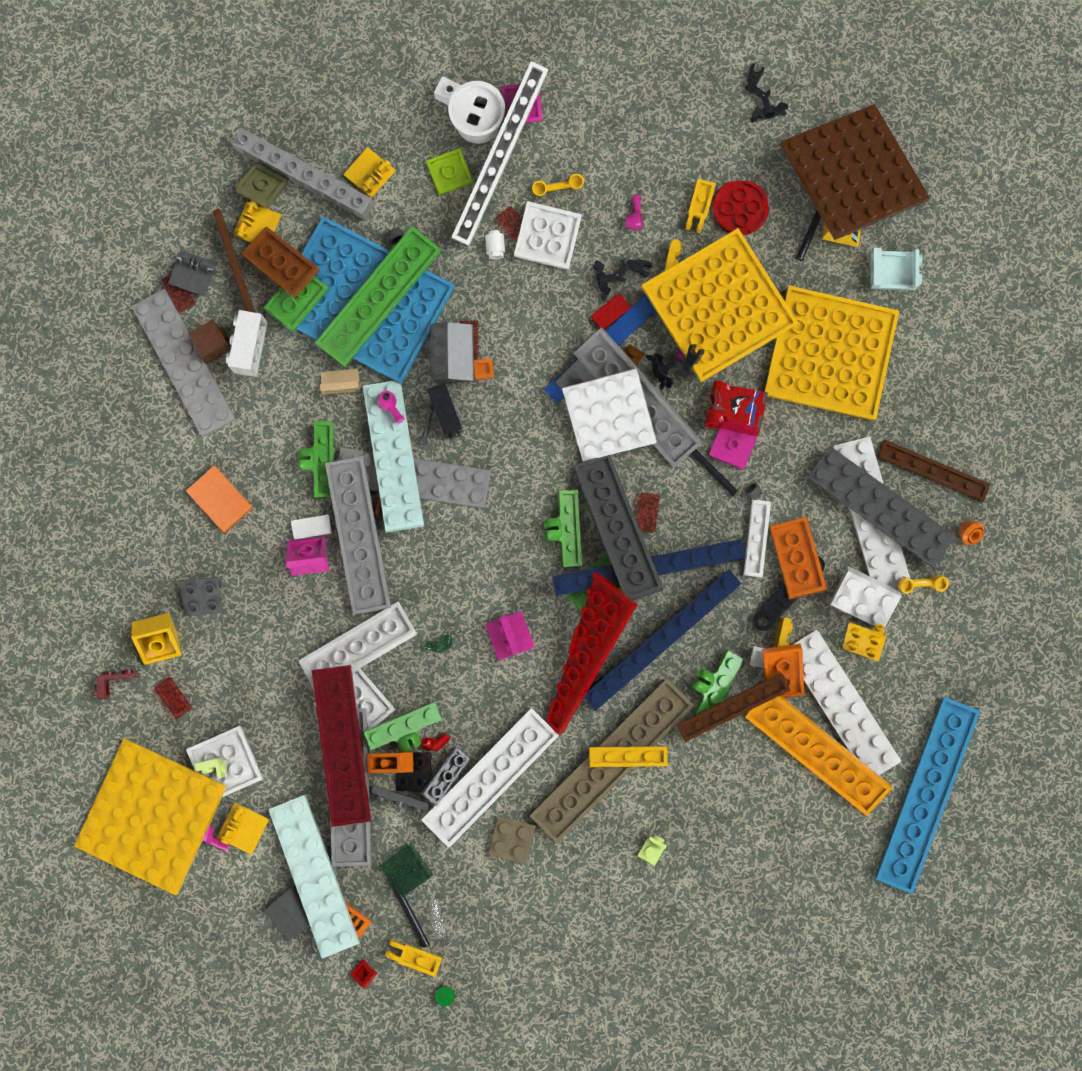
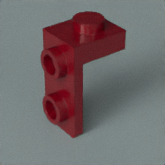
(102, 688)

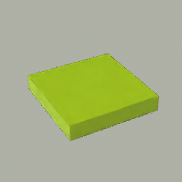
(449, 171)

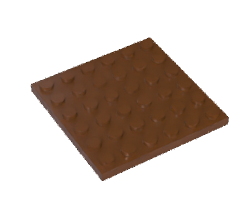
(854, 171)

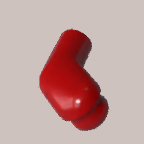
(434, 744)

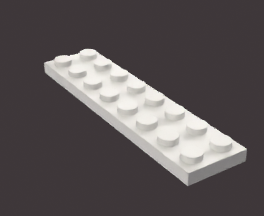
(880, 553)
(844, 706)
(489, 778)

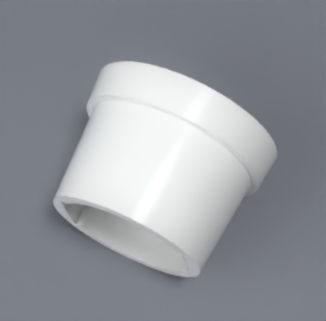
(462, 105)

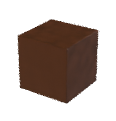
(210, 341)

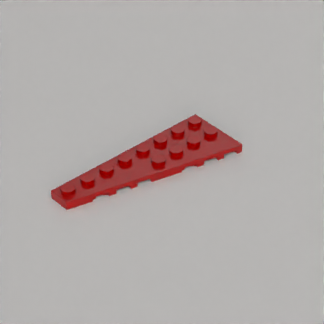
(599, 628)

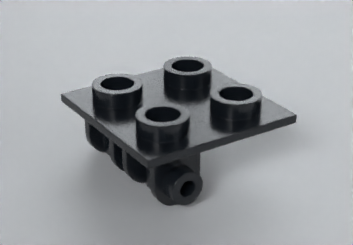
(420, 776)

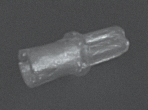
(436, 918)

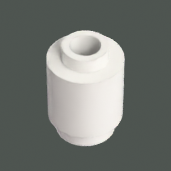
(495, 245)

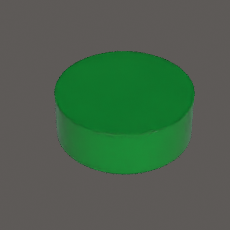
(444, 996)

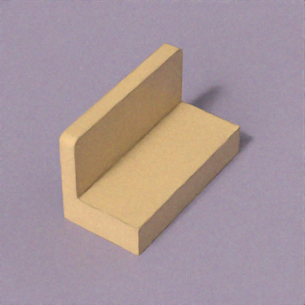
(340, 381)

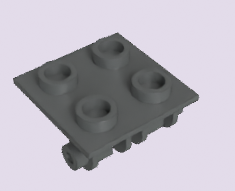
(192, 273)
(201, 596)

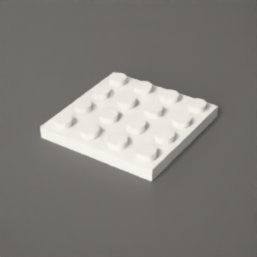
(609, 414)

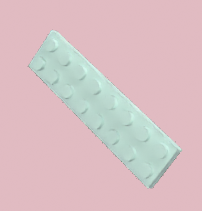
(393, 460)
(314, 876)

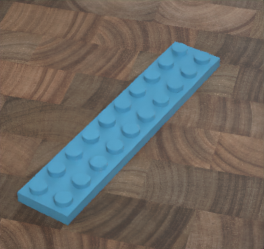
(927, 795)

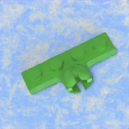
(319, 455)
(566, 528)
(716, 684)
(403, 728)

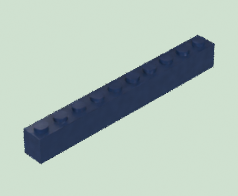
(664, 565)
(662, 640)

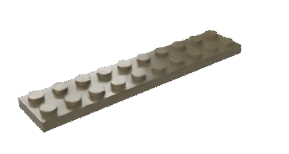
(590, 784)

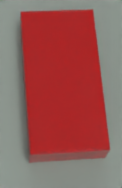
(610, 312)

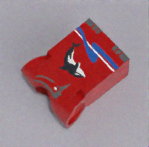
(736, 409)

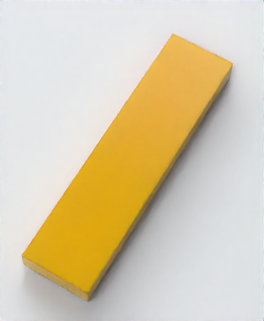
(628, 756)

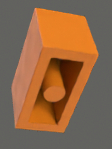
(390, 762)

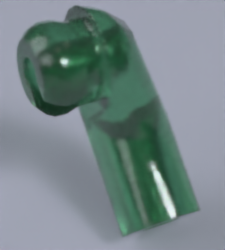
(441, 646)

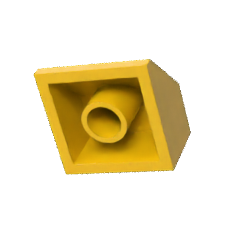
(156, 638)

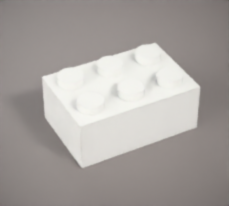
(246, 343)
(865, 597)

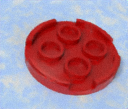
(740, 206)

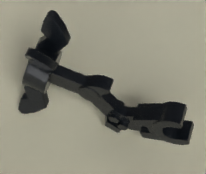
(769, 111)
(603, 279)
(661, 370)

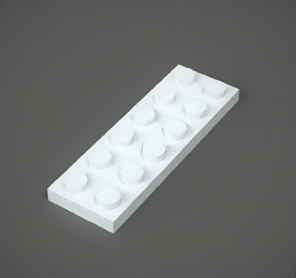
(362, 642)

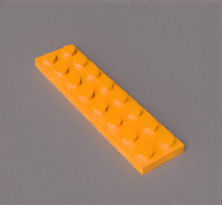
(820, 753)

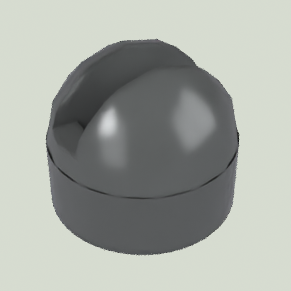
(395, 235)
(753, 491)

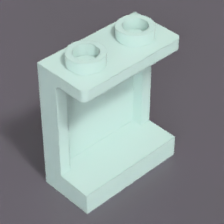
(895, 270)

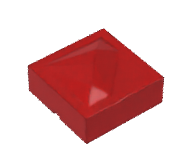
(364, 973)

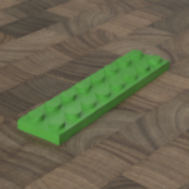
(378, 296)

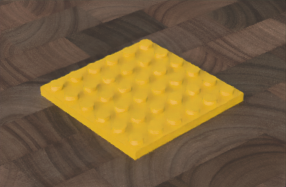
(720, 303)
(833, 355)
(150, 816)

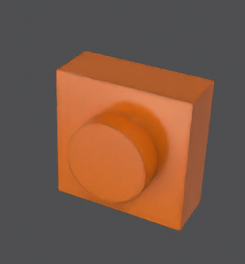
(483, 369)

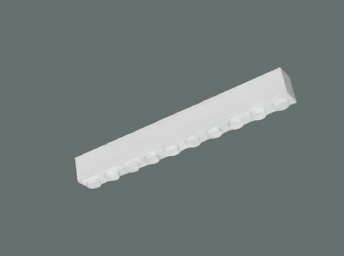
(500, 153)

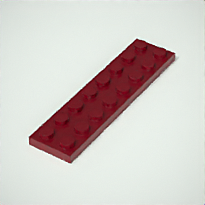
(341, 745)

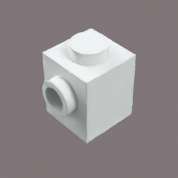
(445, 90)

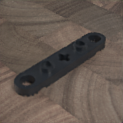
(777, 606)

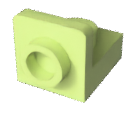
(207, 766)
(652, 849)

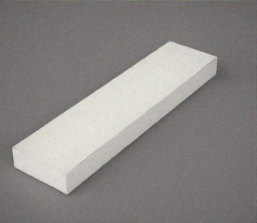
(756, 538)

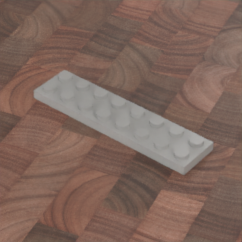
(183, 363)
(673, 435)
(436, 480)
(358, 535)
(353, 842)

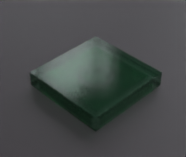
(406, 870)

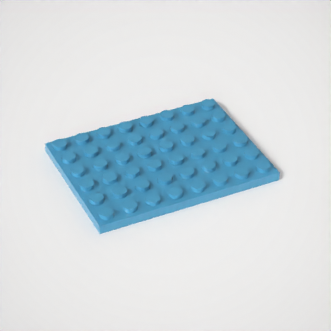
(344, 266)

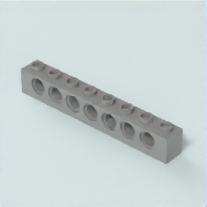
(302, 174)

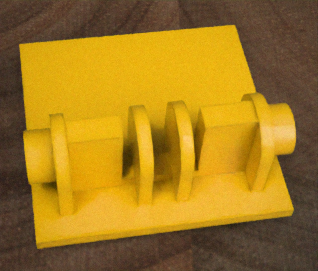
(369, 172)
(254, 220)
(865, 641)
(243, 828)

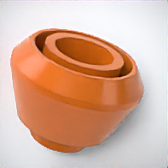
(971, 532)

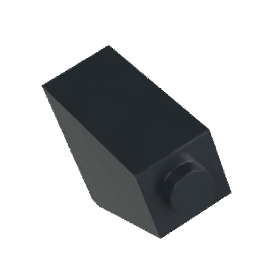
(445, 411)

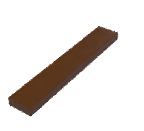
(221, 224)
(933, 470)
(733, 707)

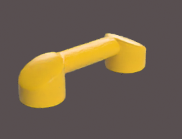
(575, 183)
(937, 582)

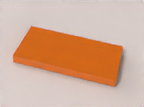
(798, 558)

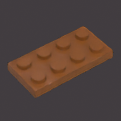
(280, 262)

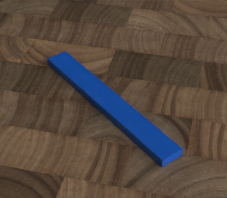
(618, 332)

